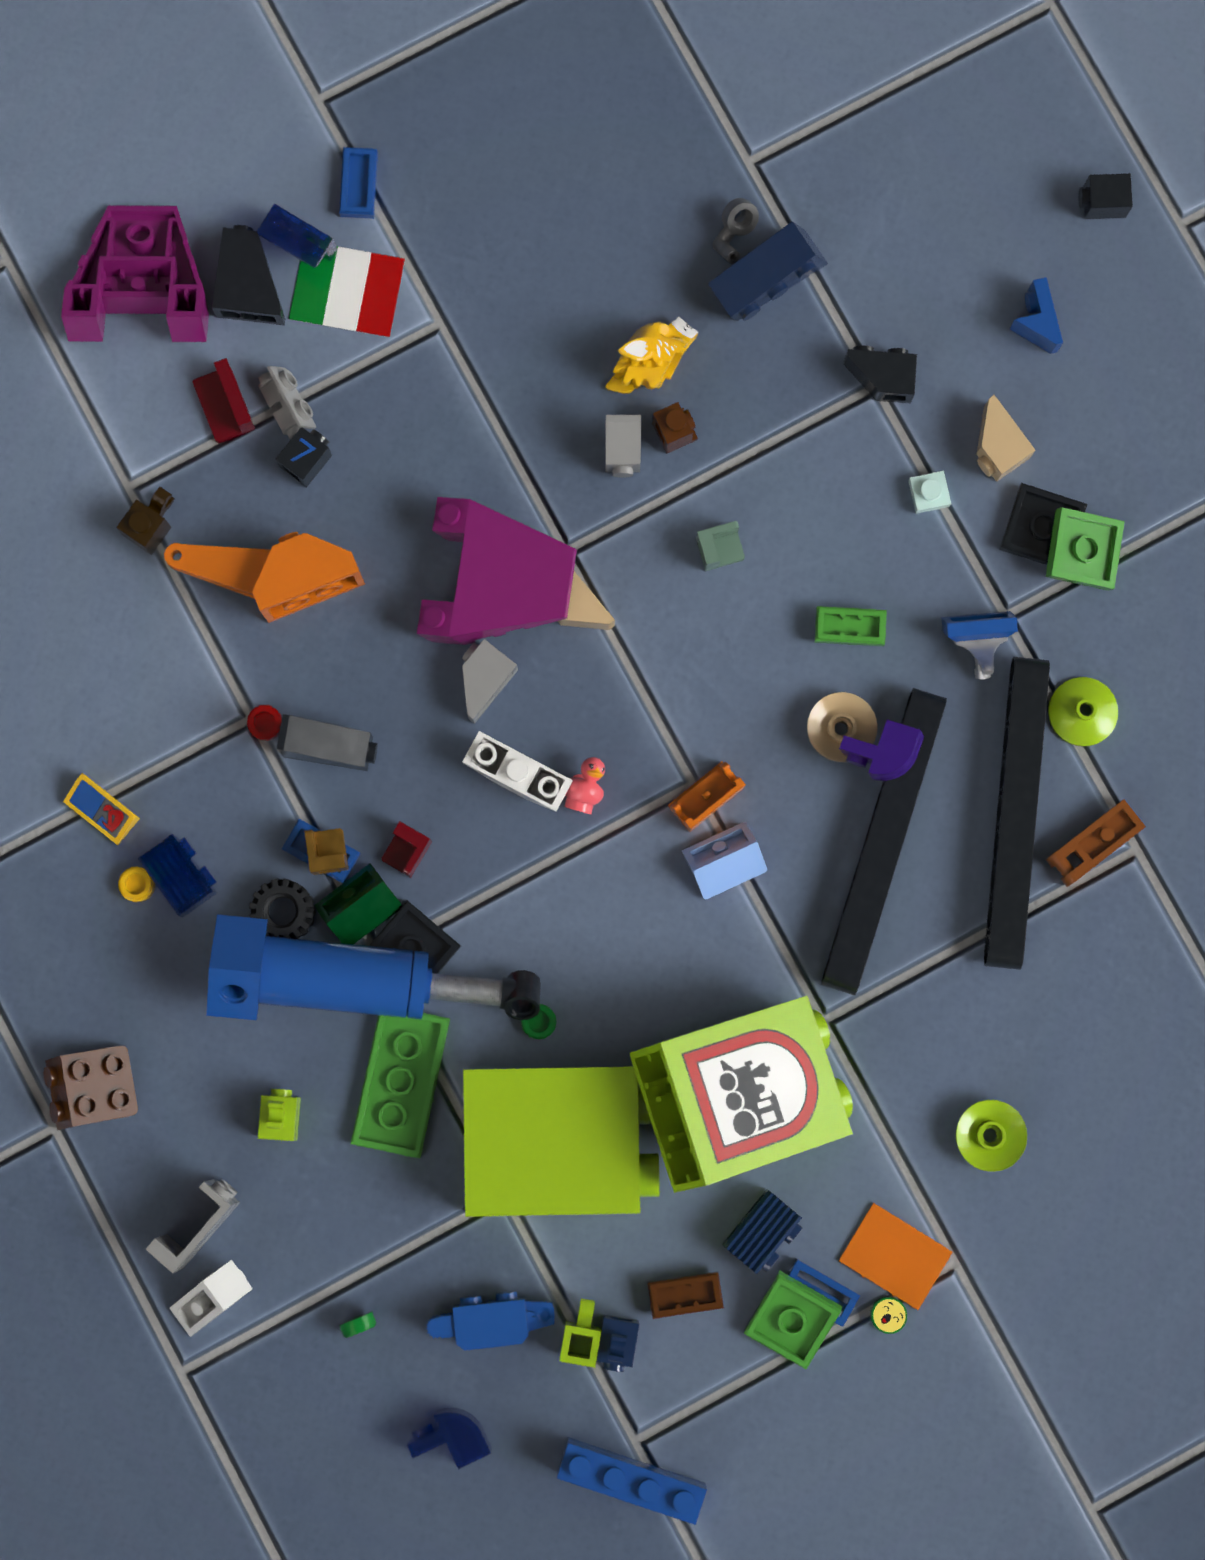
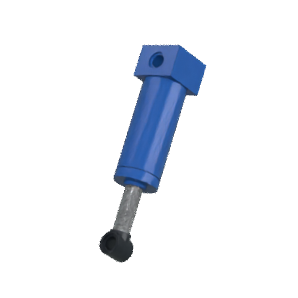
(342, 977)

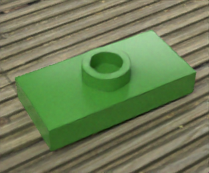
(850, 626)

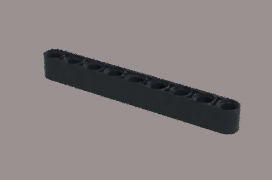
(1016, 813)
(881, 853)

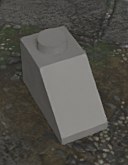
(623, 445)
(484, 676)

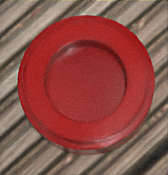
(264, 722)

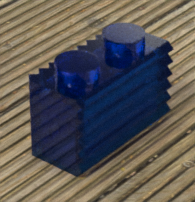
(178, 875)

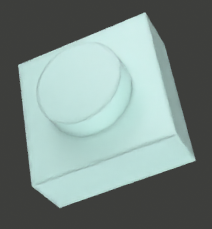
(929, 492)

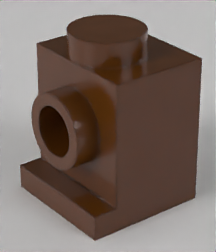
(674, 427)

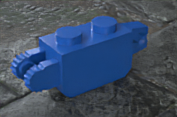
(492, 1322)

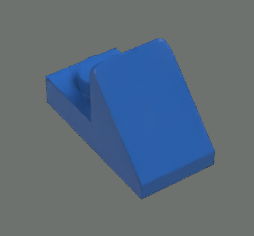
(1043, 326)

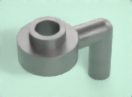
(739, 226)

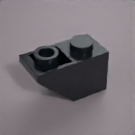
(884, 375)

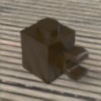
(145, 524)

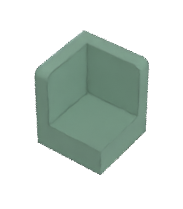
(720, 546)

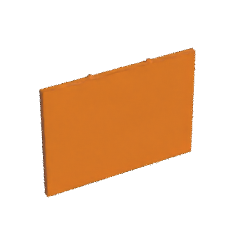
(895, 1256)

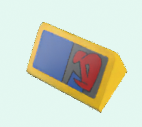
(100, 809)

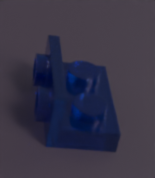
(296, 237)

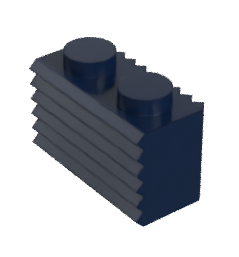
(762, 1232)

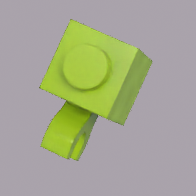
(279, 1116)
(581, 1338)

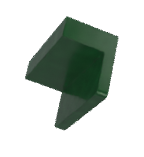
(358, 905)

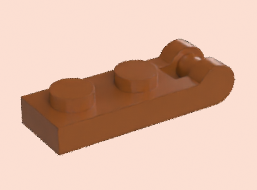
(1096, 842)

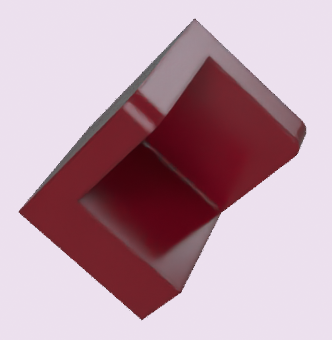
(406, 849)

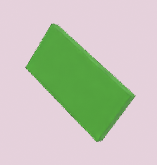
(400, 1084)

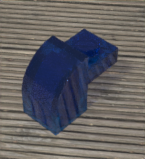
(458, 1430)

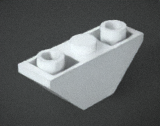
(517, 772)

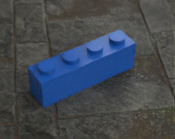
(631, 1481)

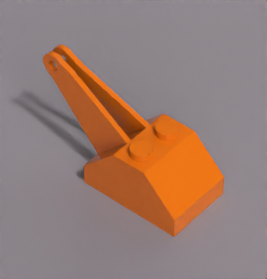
(280, 579)

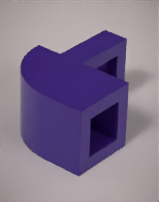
(892, 756)

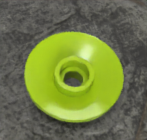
(1066, 715)
(1009, 1139)

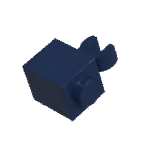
(617, 1343)

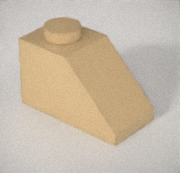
(1001, 442)
(586, 609)

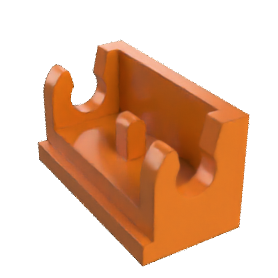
(706, 796)

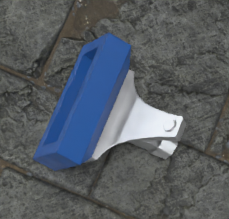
(981, 636)

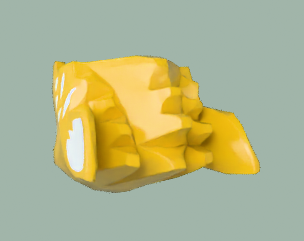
(651, 356)

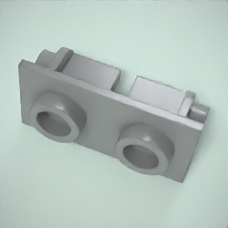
(280, 387)

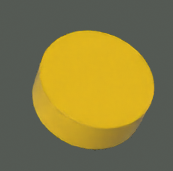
(136, 884)

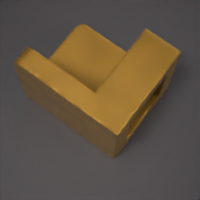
(326, 851)

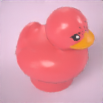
(584, 790)

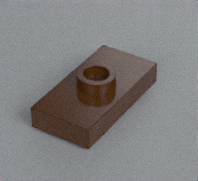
(685, 1295)

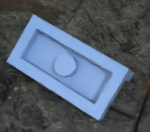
(725, 860)

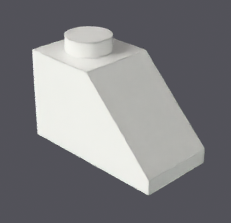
(211, 1298)

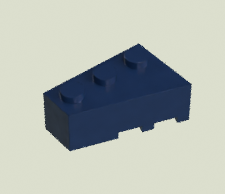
(767, 272)

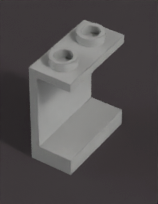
(171, 1253)

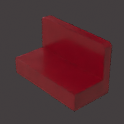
(223, 403)

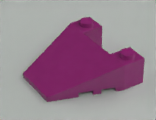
(136, 267)
(505, 576)

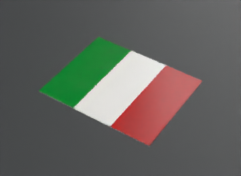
(349, 292)

